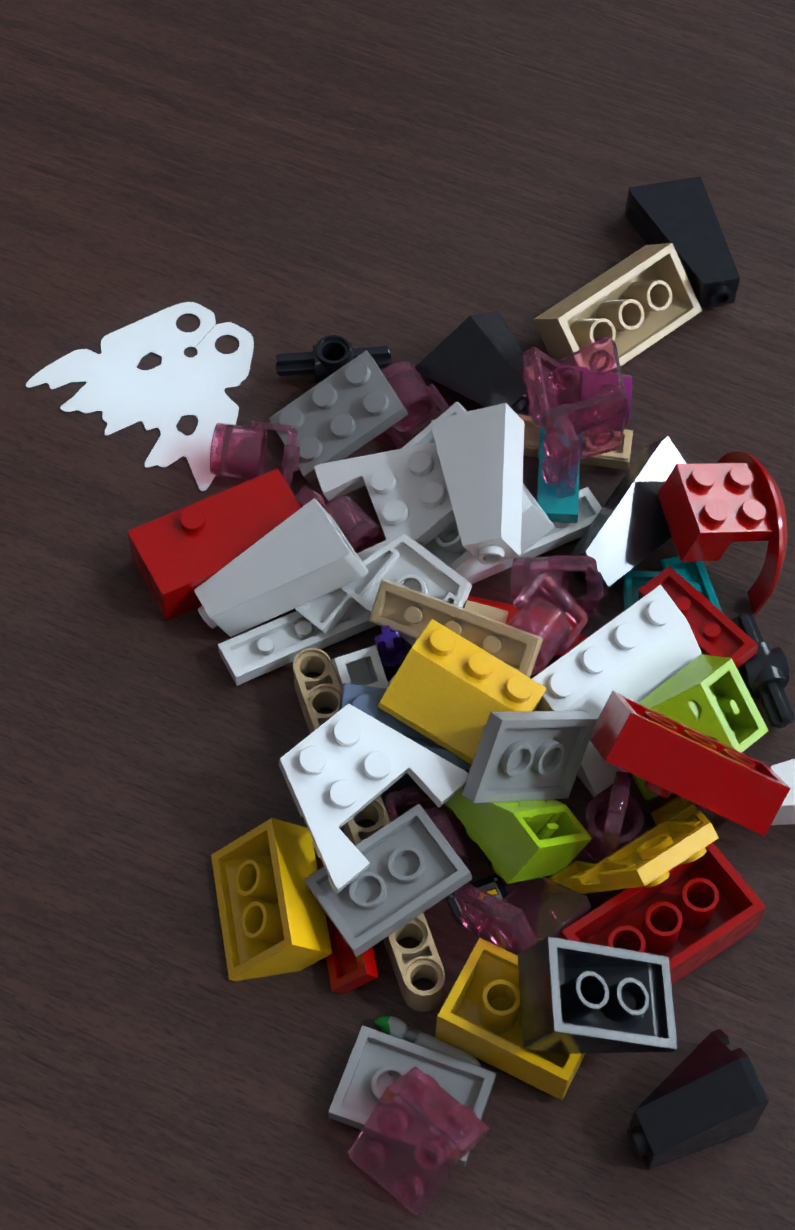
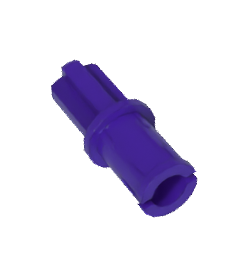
(390, 650)

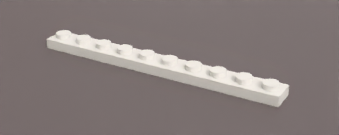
(282, 639)

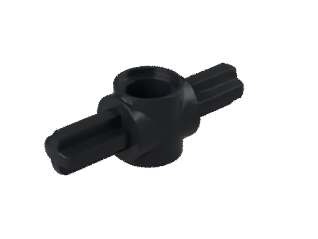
(327, 357)
(766, 675)

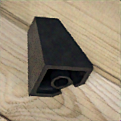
(480, 363)
(699, 1104)

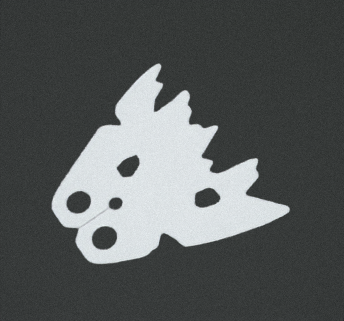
(164, 393)

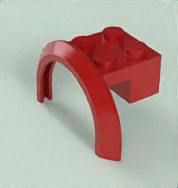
(726, 504)

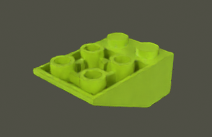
(710, 700)
(524, 836)

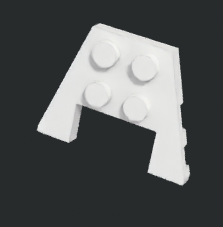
(403, 487)
(400, 562)
(347, 768)

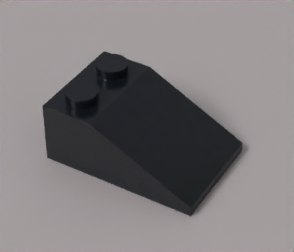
(595, 999)

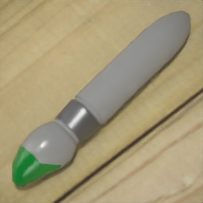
(398, 1028)

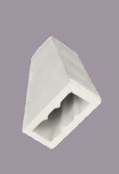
(484, 478)
(280, 572)

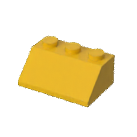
(451, 689)
(264, 904)
(486, 1022)

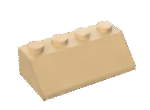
(629, 303)

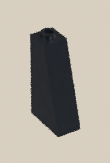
(684, 216)
(632, 518)

